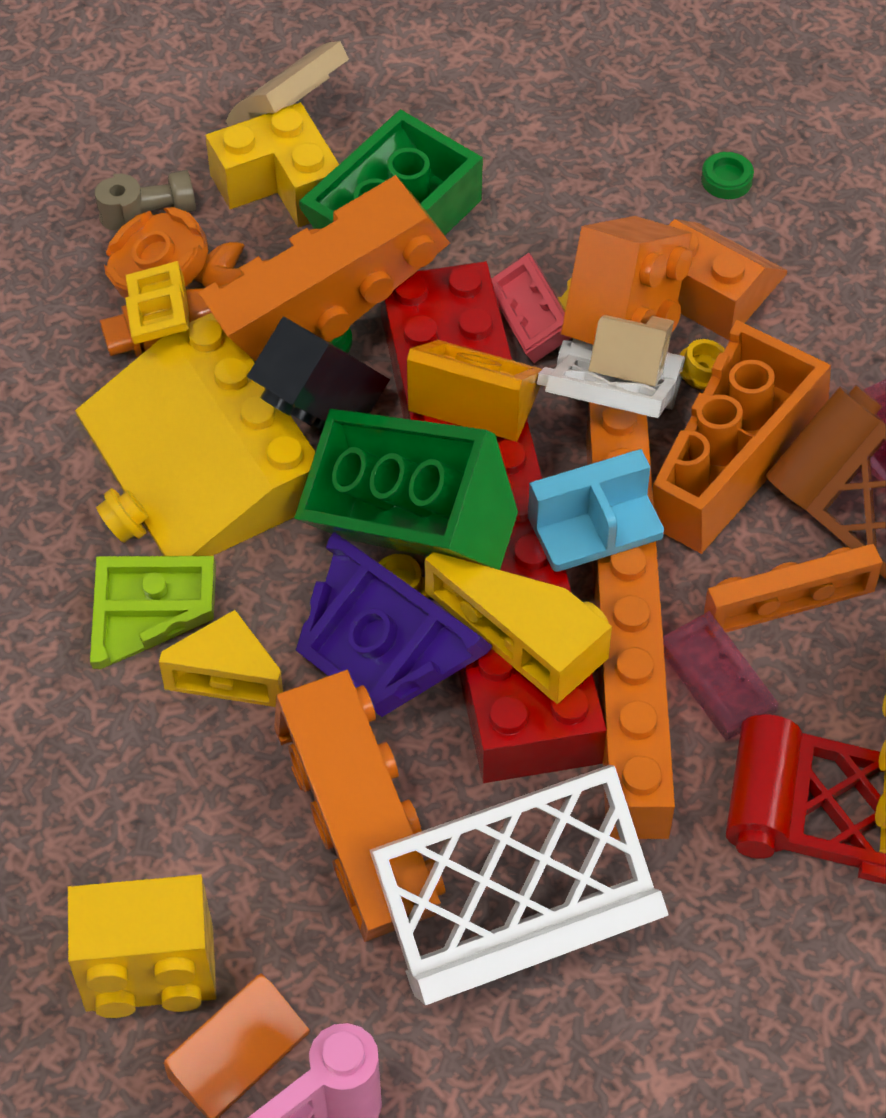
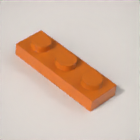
(794, 587)

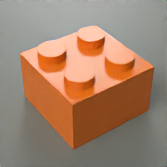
(626, 272)

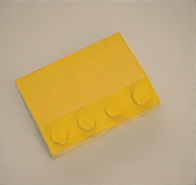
(199, 443)

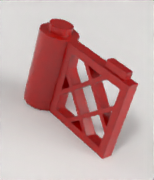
(773, 790)

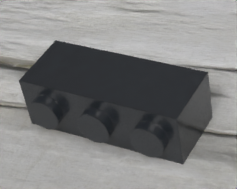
(311, 376)

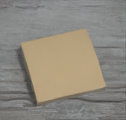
(291, 83)

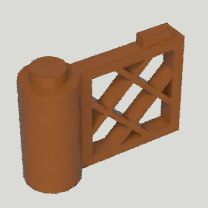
(829, 457)

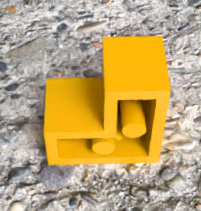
(269, 157)

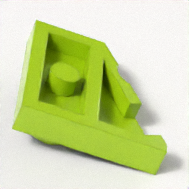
(147, 602)

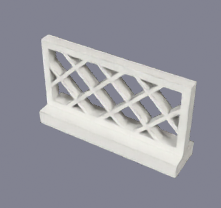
(536, 937)

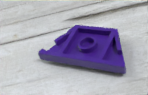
(382, 631)

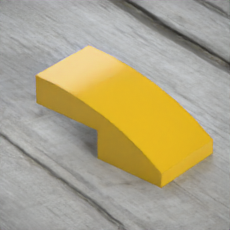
(157, 302)

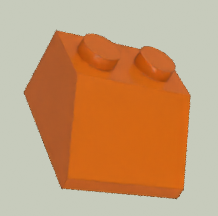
(723, 280)

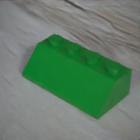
(410, 487)

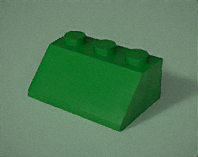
(430, 165)

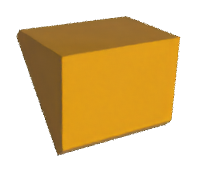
(471, 388)

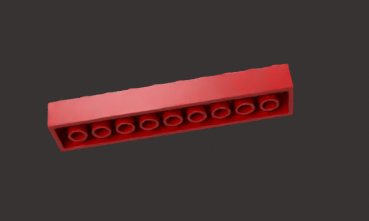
(510, 719)

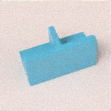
(594, 511)

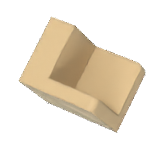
(631, 349)

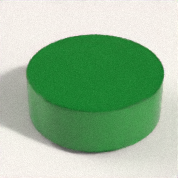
(727, 175)

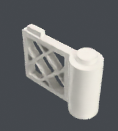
(575, 381)

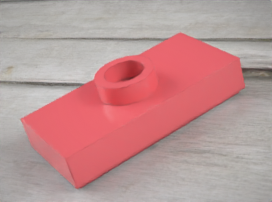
(530, 307)

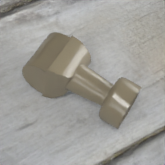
(122, 197)

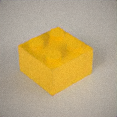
(141, 945)

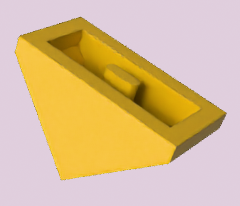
(222, 663)

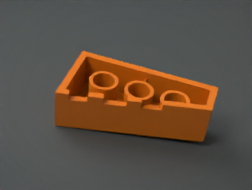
(331, 271)
(737, 431)
(353, 794)

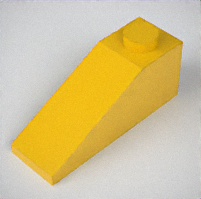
(528, 622)

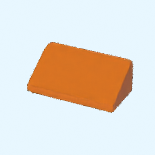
(235, 1047)

